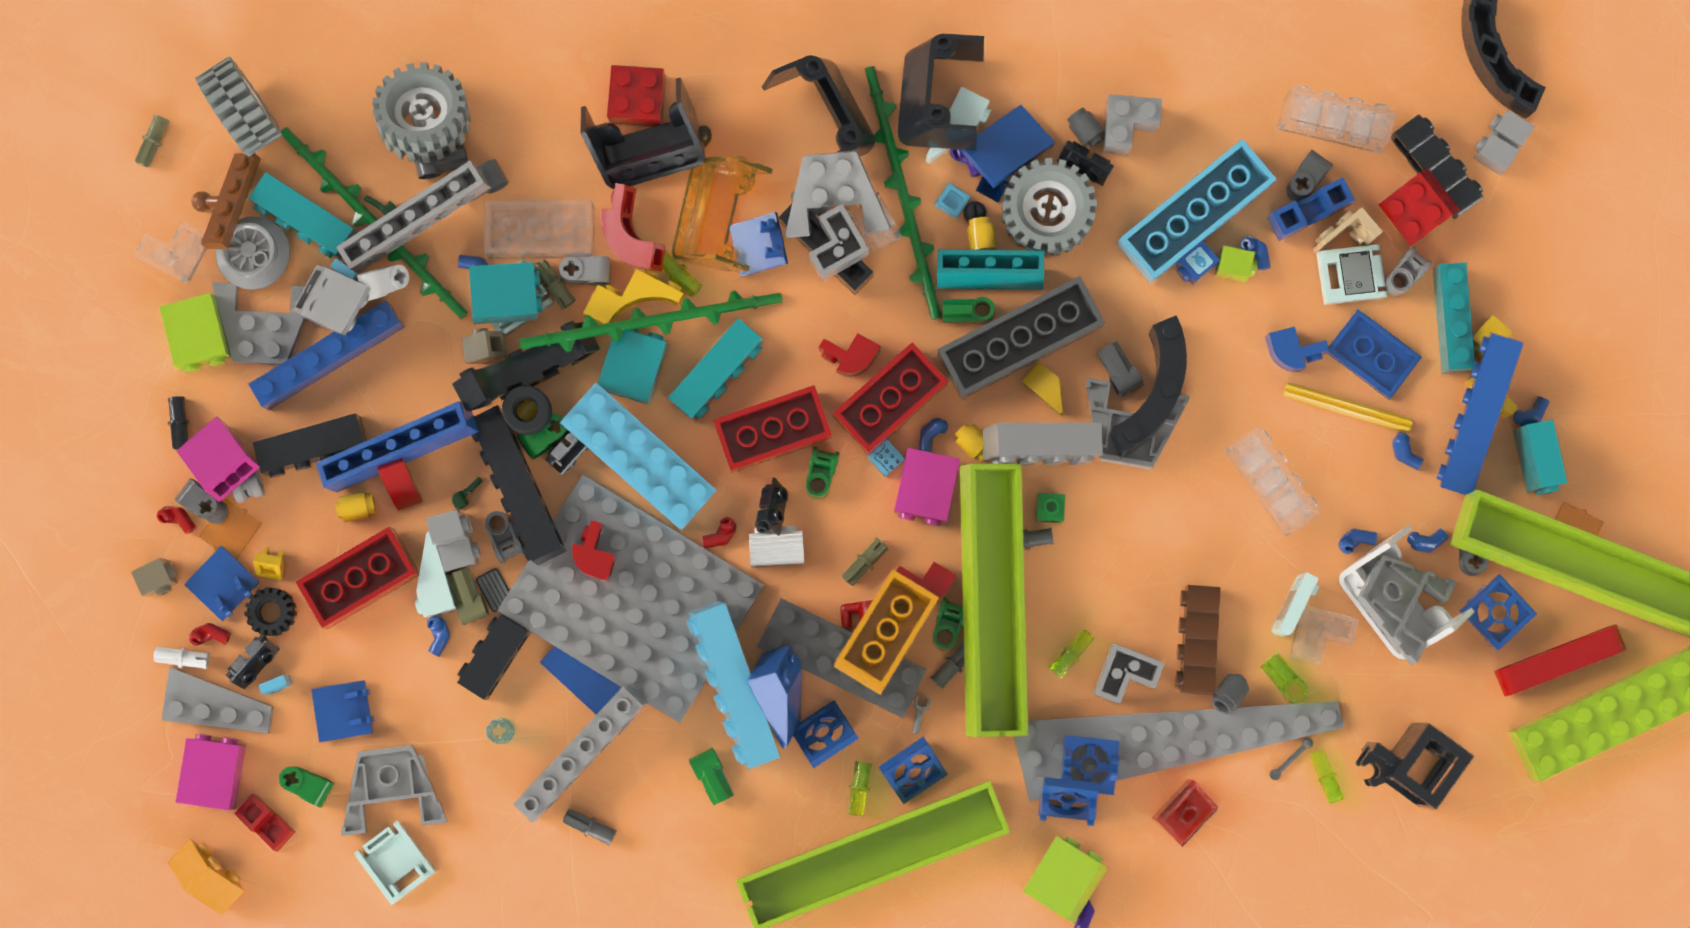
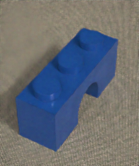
(1311, 209)

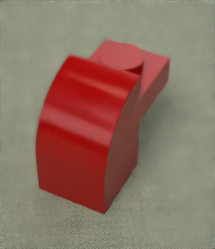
(854, 360)
(588, 559)
(935, 581)

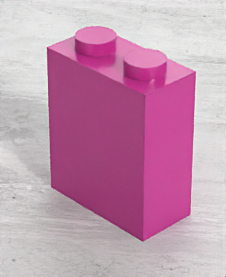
(217, 459)
(926, 487)
(210, 772)

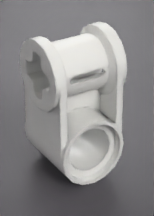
(384, 280)

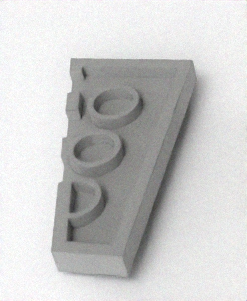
(207, 704)

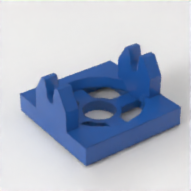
(1525, 612)
(830, 711)
(1110, 747)
(1083, 791)
(908, 792)

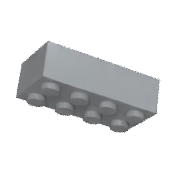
(1042, 442)

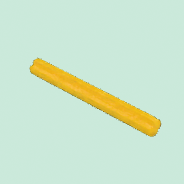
(1347, 407)

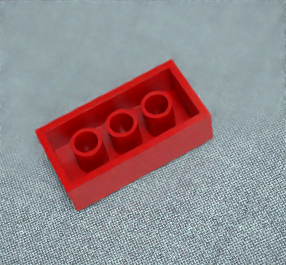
(890, 398)
(772, 429)
(358, 578)

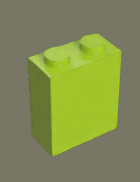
(195, 333)
(1066, 878)

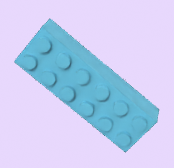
(1196, 211)
(638, 456)
(729, 676)

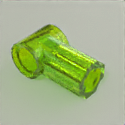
(1282, 676)

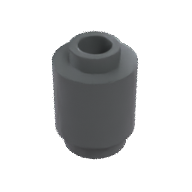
(1086, 128)
(1230, 693)

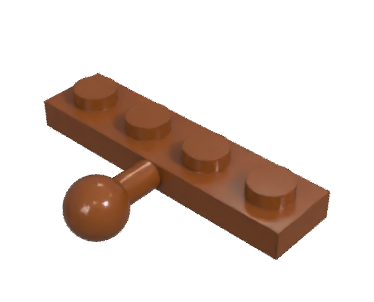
(228, 203)

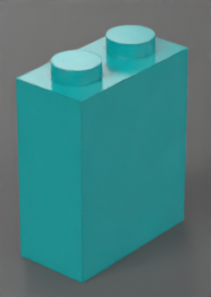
(504, 293)
(633, 366)
(1540, 457)

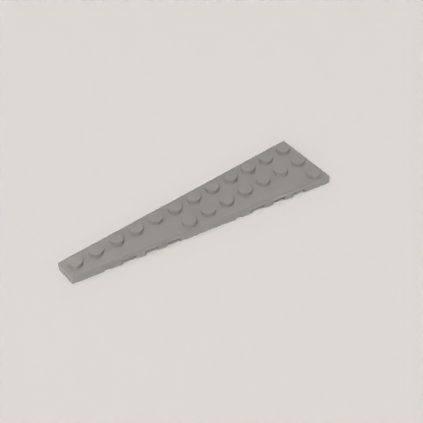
(1166, 738)

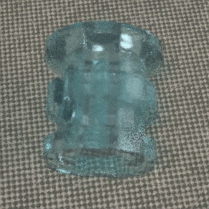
(504, 723)

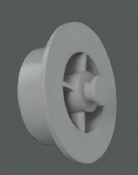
(255, 254)

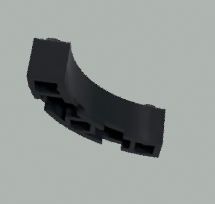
(1491, 62)
(1171, 365)
(522, 368)

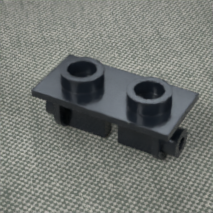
(1096, 168)
(564, 457)
(774, 499)
(244, 671)

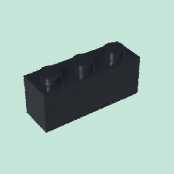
(492, 656)

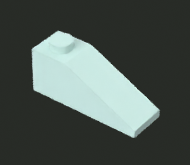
(966, 110)
(433, 585)

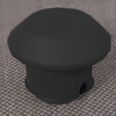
(974, 210)

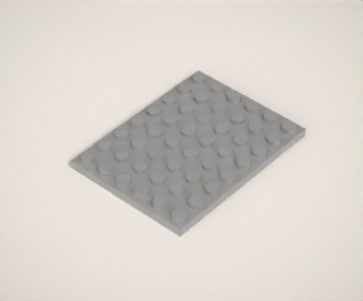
(637, 621)

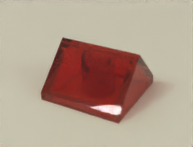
(1185, 812)

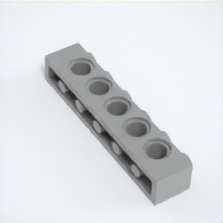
(413, 217)
(580, 753)

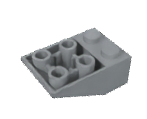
(331, 300)

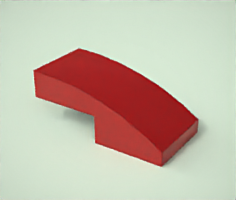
(399, 484)
(264, 822)

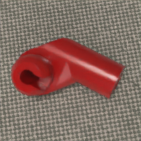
(176, 515)
(723, 534)
(208, 632)

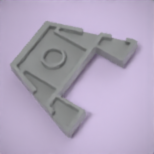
(833, 181)
(257, 336)
(1146, 455)
(1391, 596)
(389, 776)

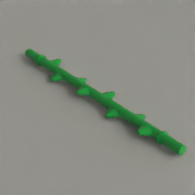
(908, 202)
(364, 216)
(640, 320)

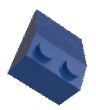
(778, 691)

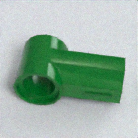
(964, 311)
(709, 770)

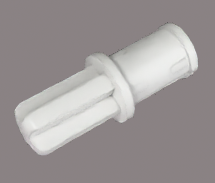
(181, 657)

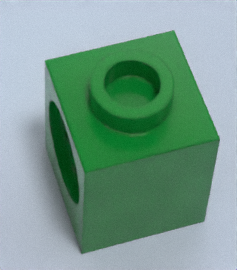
(1050, 508)

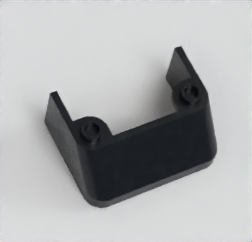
(926, 123)
(853, 128)
(647, 152)

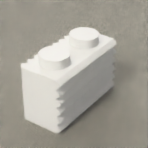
(776, 550)

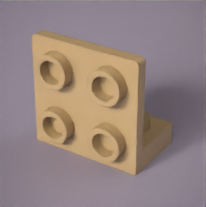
(1360, 224)

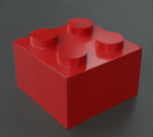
(636, 95)
(1419, 207)

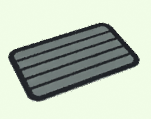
(493, 588)

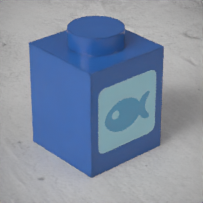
(1196, 263)

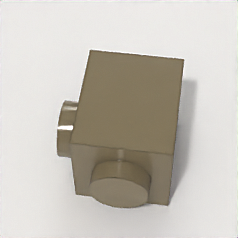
(484, 346)
(155, 577)

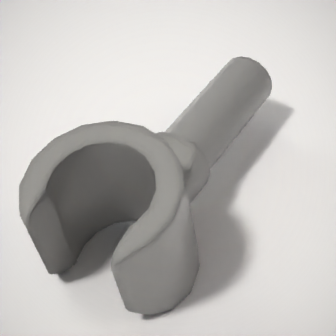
(919, 714)

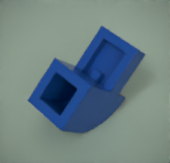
(1288, 354)

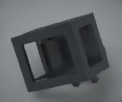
(1393, 765)

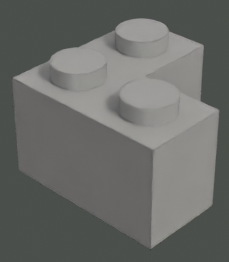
(1128, 114)
(844, 247)
(453, 539)
(1125, 665)

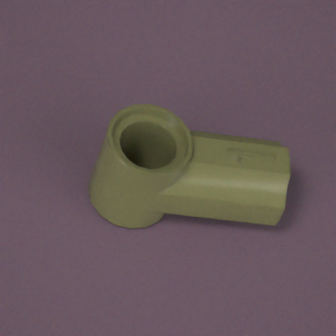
(469, 603)

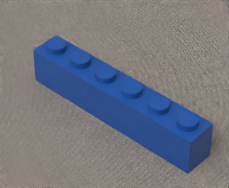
(325, 356)
(1480, 414)
(404, 442)

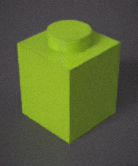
(1236, 264)

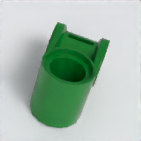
(540, 443)
(821, 467)
(948, 622)
(310, 786)

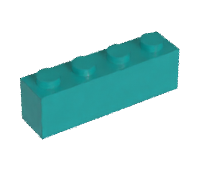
(300, 214)
(990, 269)
(1453, 318)
(716, 369)

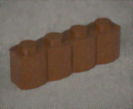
(1199, 640)

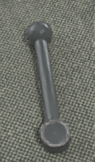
(1275, 774)

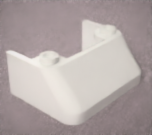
(1426, 624)

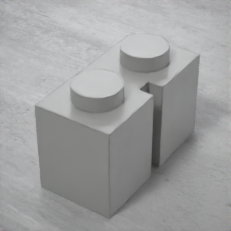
(1502, 143)

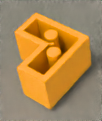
(204, 876)

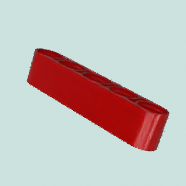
(1560, 660)

